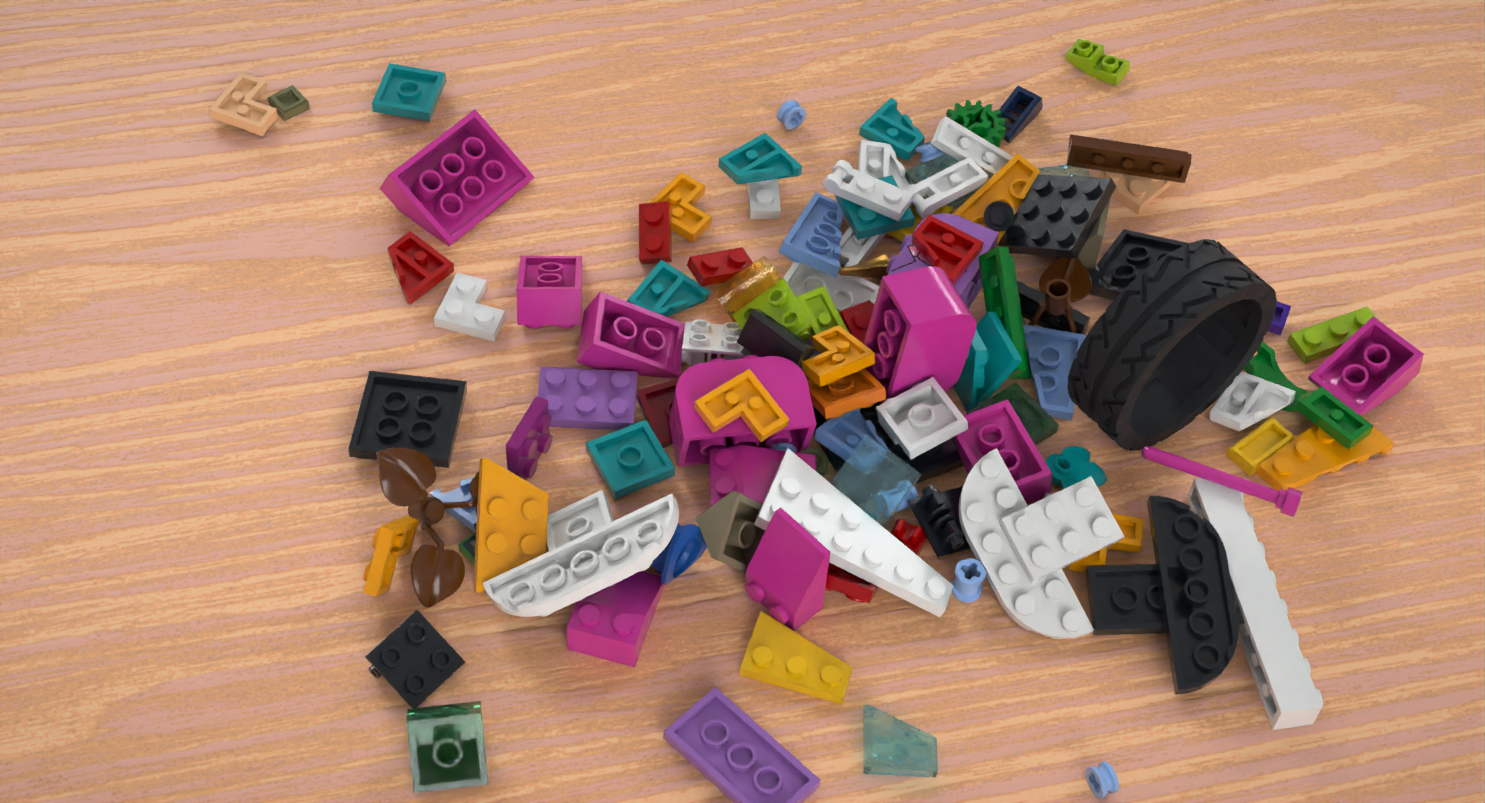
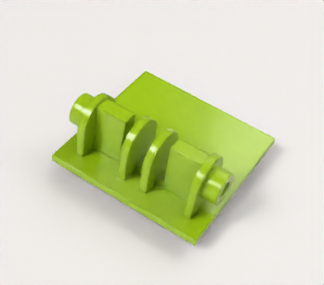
(782, 306)

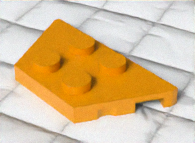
(508, 524)

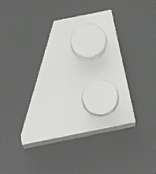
(880, 161)

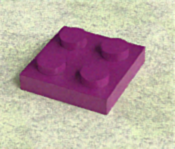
(529, 440)

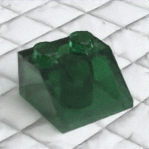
(447, 746)

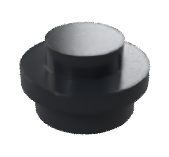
(998, 216)

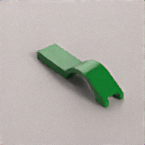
(1316, 405)

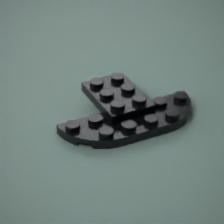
(1180, 595)

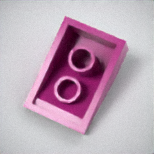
(549, 291)
(629, 339)
(1369, 367)
(1002, 429)
(746, 470)
(788, 572)
(615, 619)

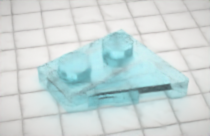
(896, 746)

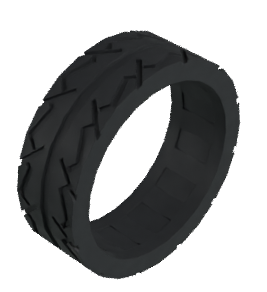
(1171, 344)

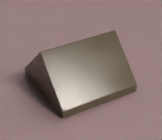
(731, 530)

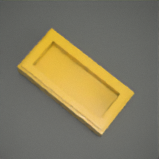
(1259, 445)

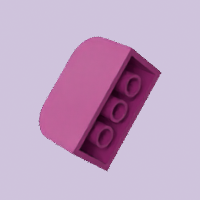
(918, 331)
(778, 375)

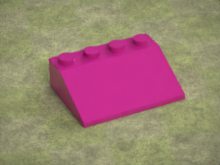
(457, 179)

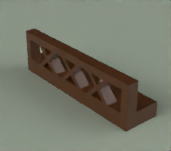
(1128, 158)

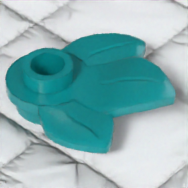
(1073, 467)

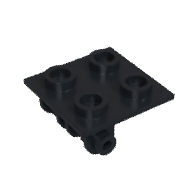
(940, 519)
(414, 659)

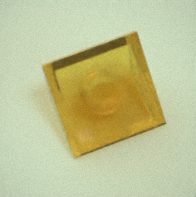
(746, 285)

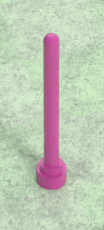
(1284, 499)

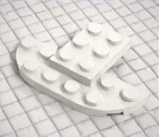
(1031, 544)
(585, 555)

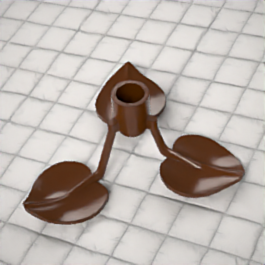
(1062, 283)
(403, 480)

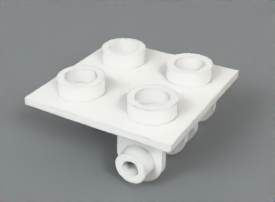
(709, 338)

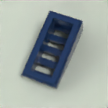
(1020, 97)

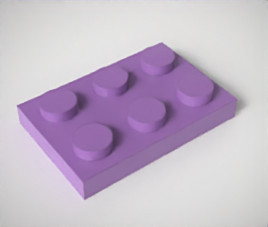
(589, 397)

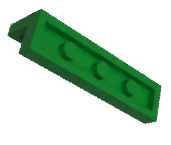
(1002, 297)

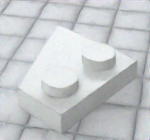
(1249, 401)

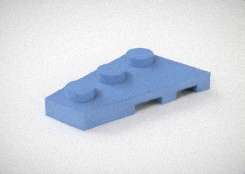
(1050, 362)

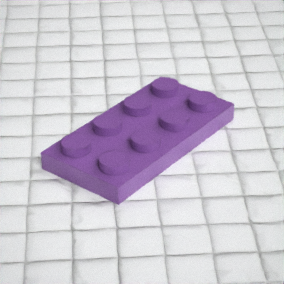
(739, 754)

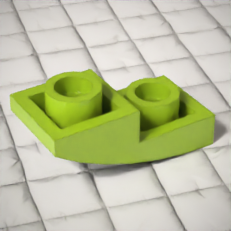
(1091, 59)

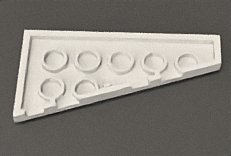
(852, 536)

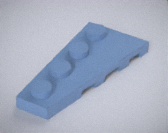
(816, 236)

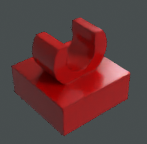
(909, 535)

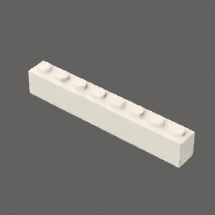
(1262, 618)

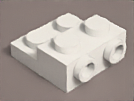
(921, 418)

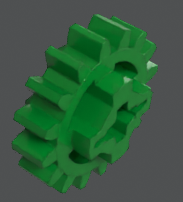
(980, 121)

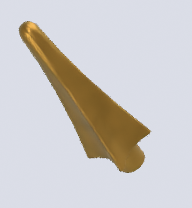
(872, 268)

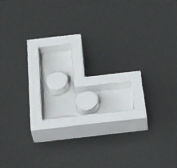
(464, 314)

